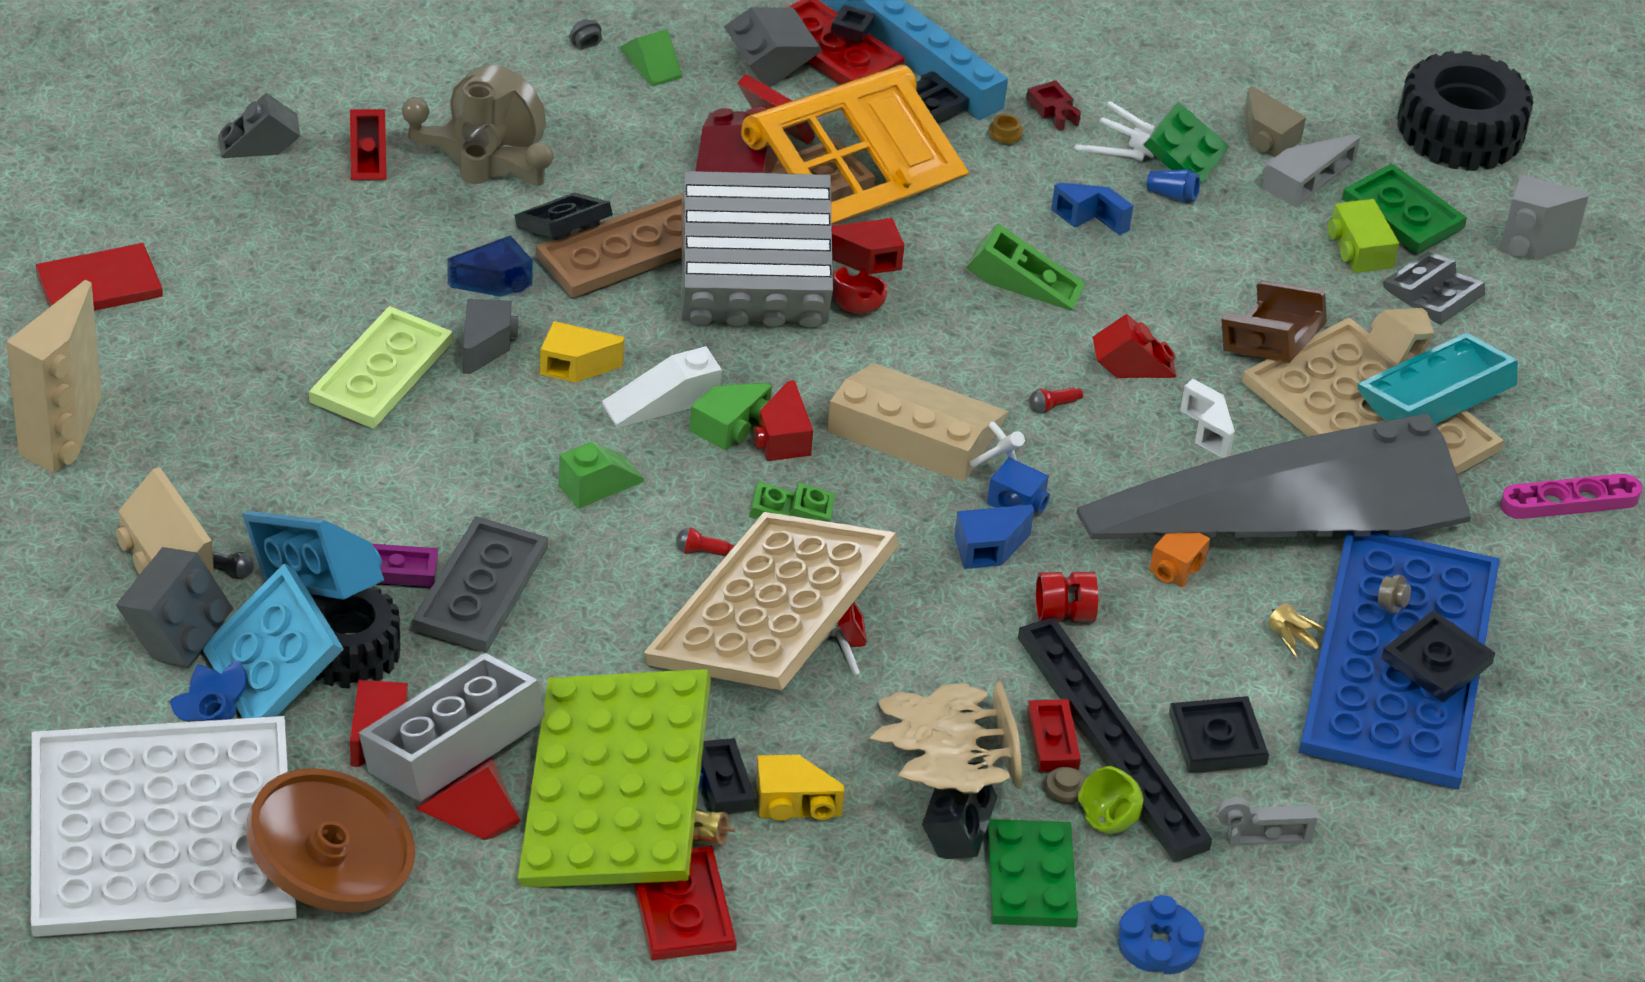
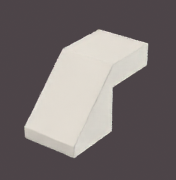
(1215, 425)

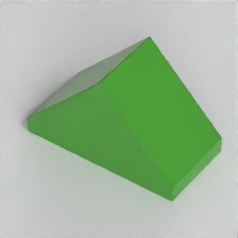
(654, 57)

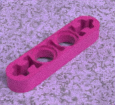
(1529, 499)

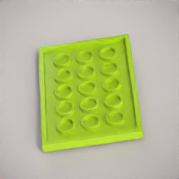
(616, 779)

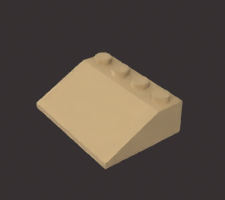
(56, 380)
(913, 420)

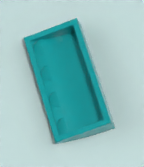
(1441, 380)

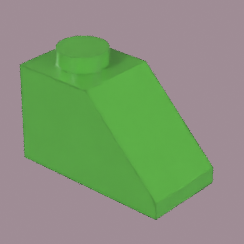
(595, 473)

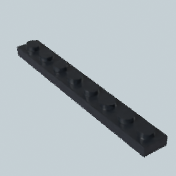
(1114, 737)

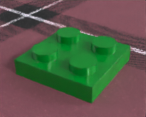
(1186, 143)

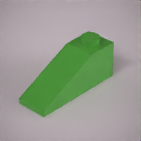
(1018, 267)

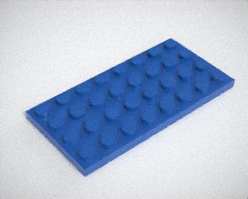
(1362, 705)

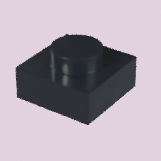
(852, 23)

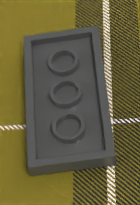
(480, 584)

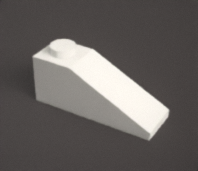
(665, 388)

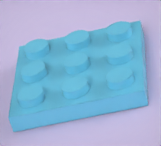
(279, 643)

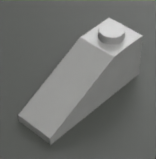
(1308, 167)

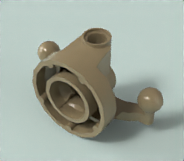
(491, 127)

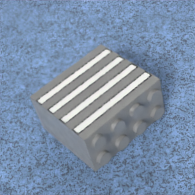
(756, 248)

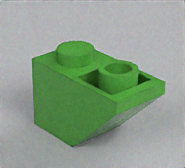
(728, 412)

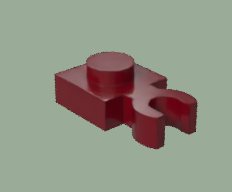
(1054, 101)

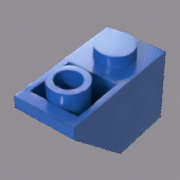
(991, 534)

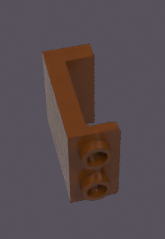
(1277, 324)

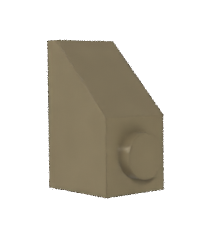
(1271, 124)

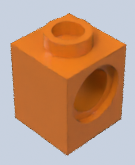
(1178, 556)

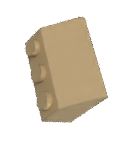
(157, 519)

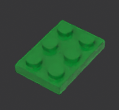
(1411, 210)
(1032, 873)

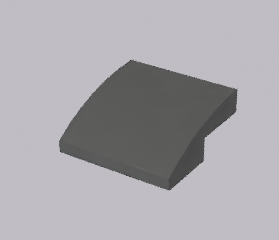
(1435, 286)

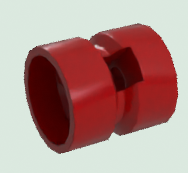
(1053, 592)

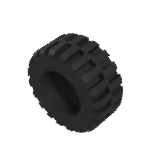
(1465, 110)

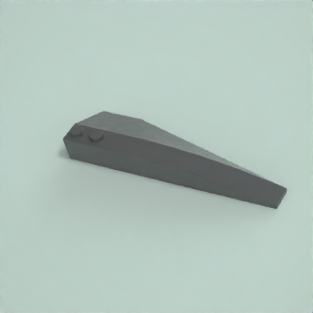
(1342, 480)

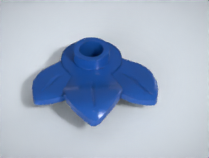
(211, 693)

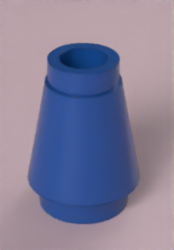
(1175, 184)

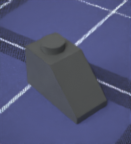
(487, 332)

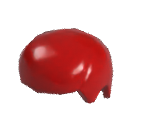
(859, 292)

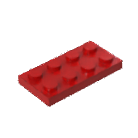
(843, 58)

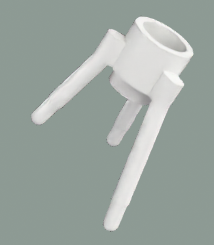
(1137, 139)

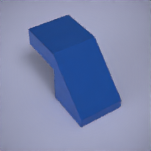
(1084, 202)

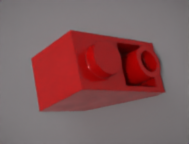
(868, 246)
(1132, 351)

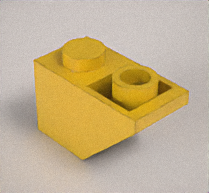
(579, 352)
(796, 788)

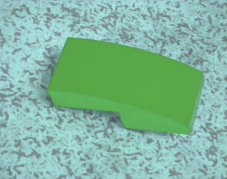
(804, 502)

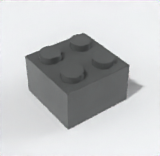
(174, 606)

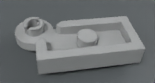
(1266, 824)

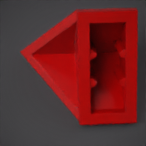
(475, 803)

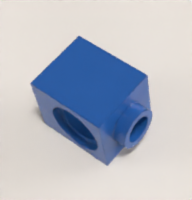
(1018, 485)

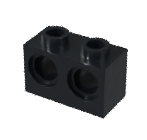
(958, 820)

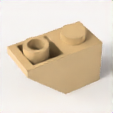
(1401, 333)

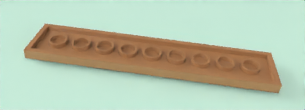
(654, 234)

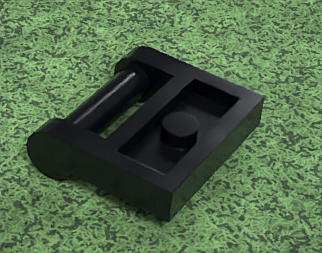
(941, 97)

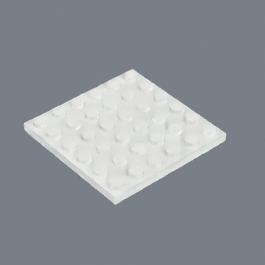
(151, 826)

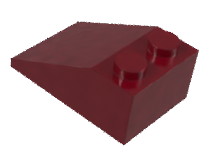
(724, 148)

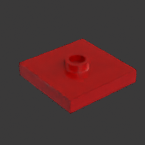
(763, 96)

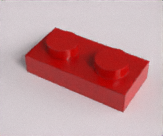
(1053, 734)

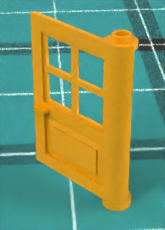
(891, 127)

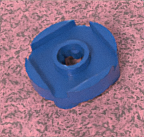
(1165, 916)

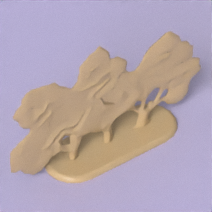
(949, 737)

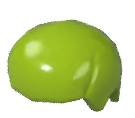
(1111, 795)

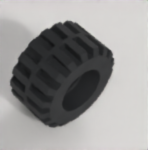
(375, 639)

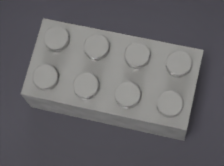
(452, 727)

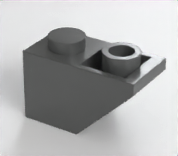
(261, 130)

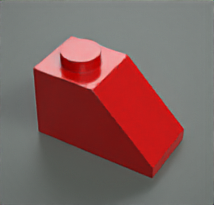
(368, 144)
(784, 426)
(372, 703)

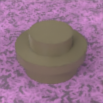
(1394, 593)
(1065, 784)

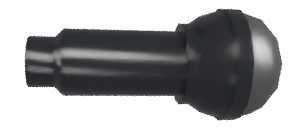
(237, 565)

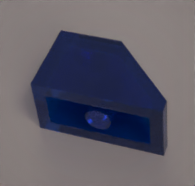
(491, 268)

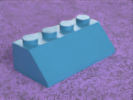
(323, 554)

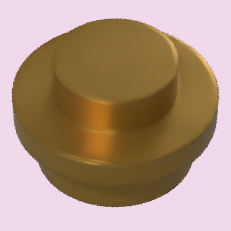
(1006, 129)

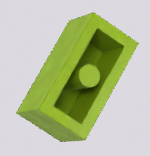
(1363, 236)

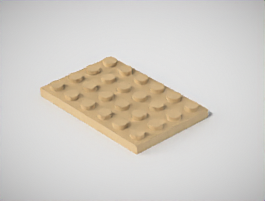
(1322, 392)
(772, 600)

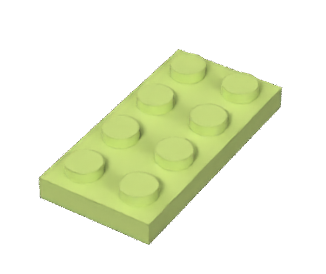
(381, 367)

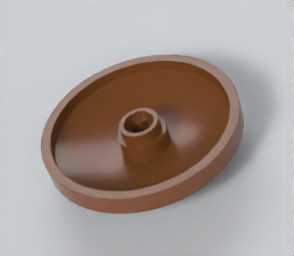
(330, 840)

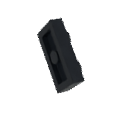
(726, 777)

